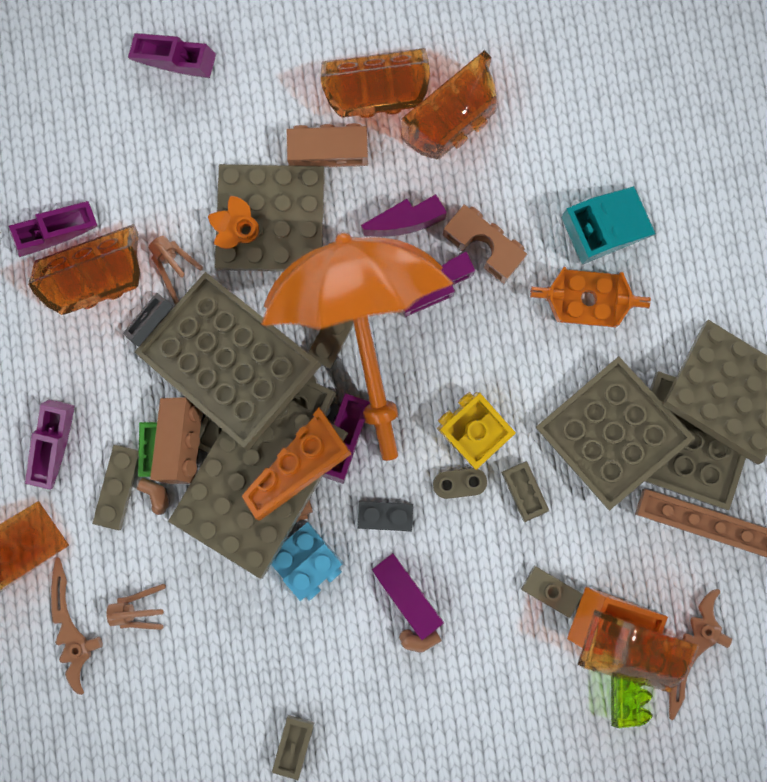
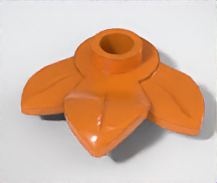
(231, 222)

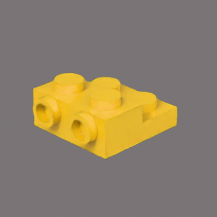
(475, 429)

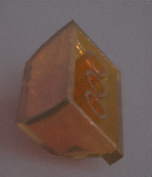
(376, 82)
(452, 110)
(88, 272)
(636, 652)

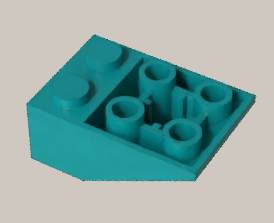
(607, 224)

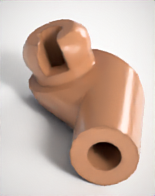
(157, 494)
(414, 643)

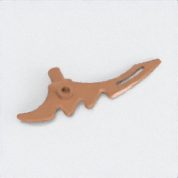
(706, 634)
(76, 647)

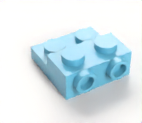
(306, 562)

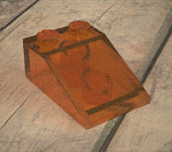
(27, 543)

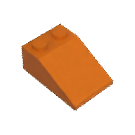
(607, 603)

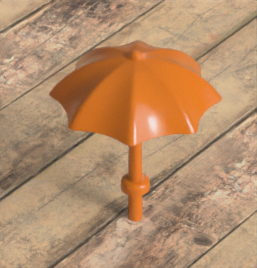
(354, 282)

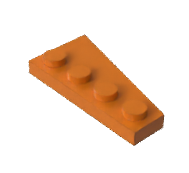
(301, 463)

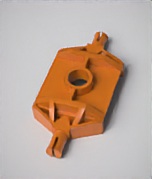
(610, 292)

